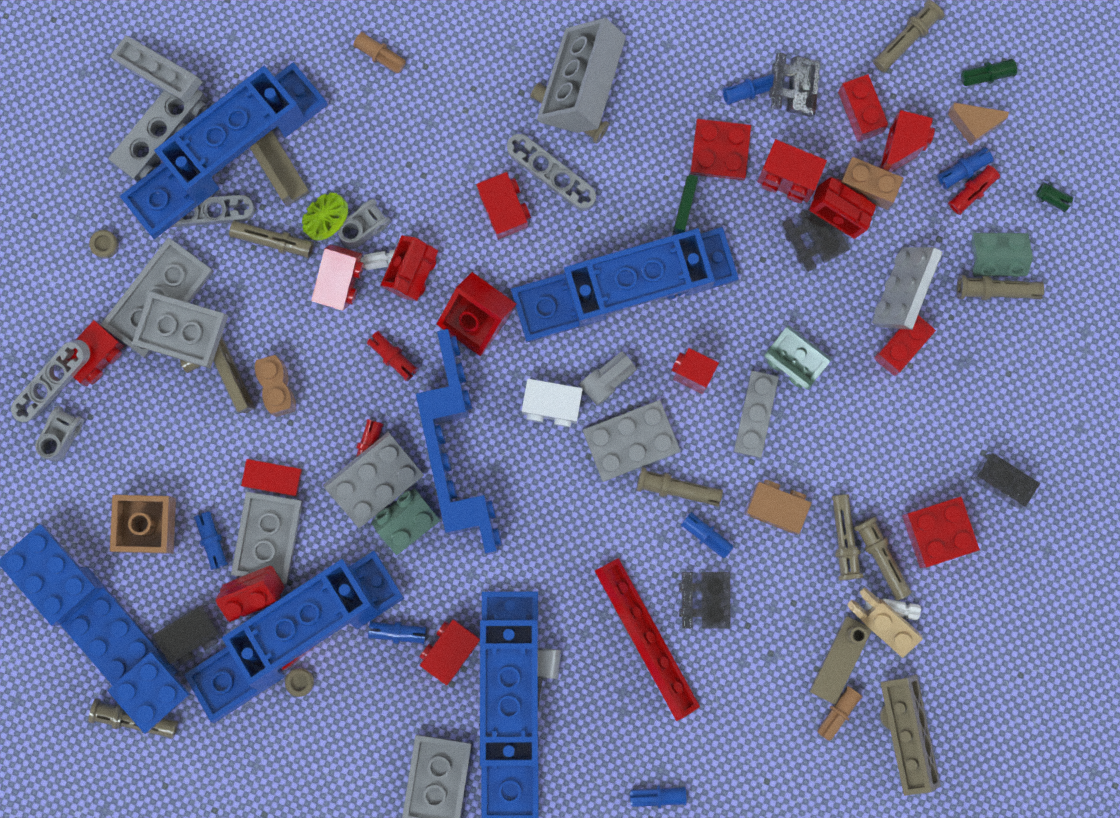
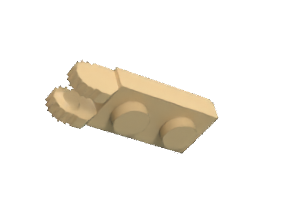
(886, 623)

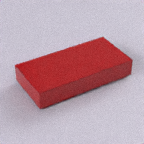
(271, 477)

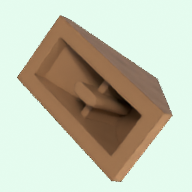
(975, 121)

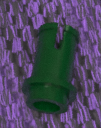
(1053, 196)

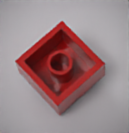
(791, 172)
(940, 532)

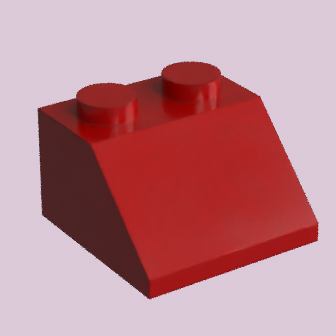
(906, 139)
(476, 313)

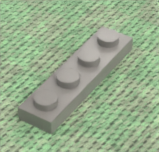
(156, 69)

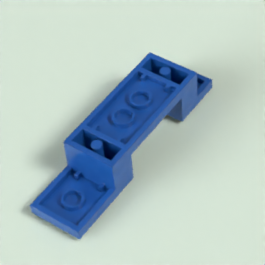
(216, 140)
(623, 280)
(445, 406)
(98, 624)
(289, 629)
(509, 705)

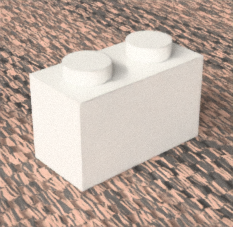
(551, 402)

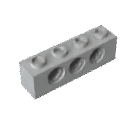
(143, 133)

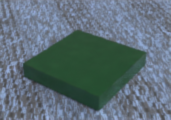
(685, 204)

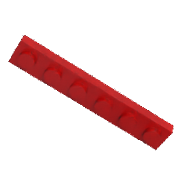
(647, 639)

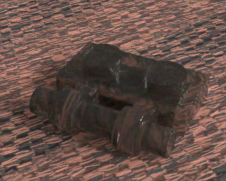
(803, 84)
(826, 239)
(714, 600)

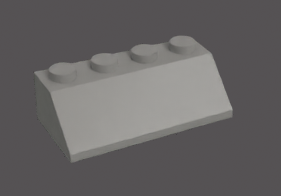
(582, 76)

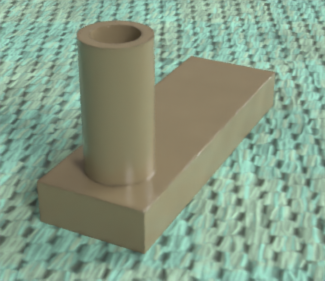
(230, 377)
(840, 660)

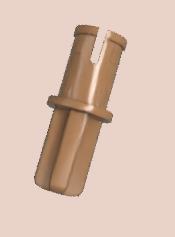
(379, 52)
(839, 713)

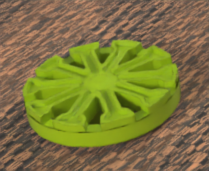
(325, 220)

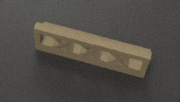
(279, 169)
(910, 735)

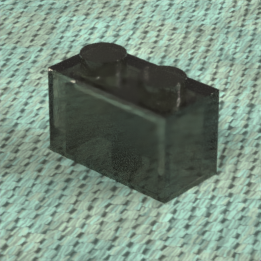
(1005, 481)
(188, 635)

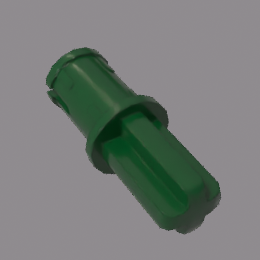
(989, 72)

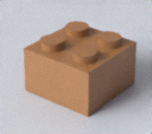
(142, 524)

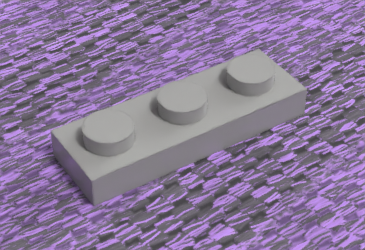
(756, 414)

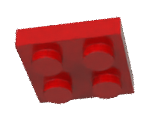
(720, 149)

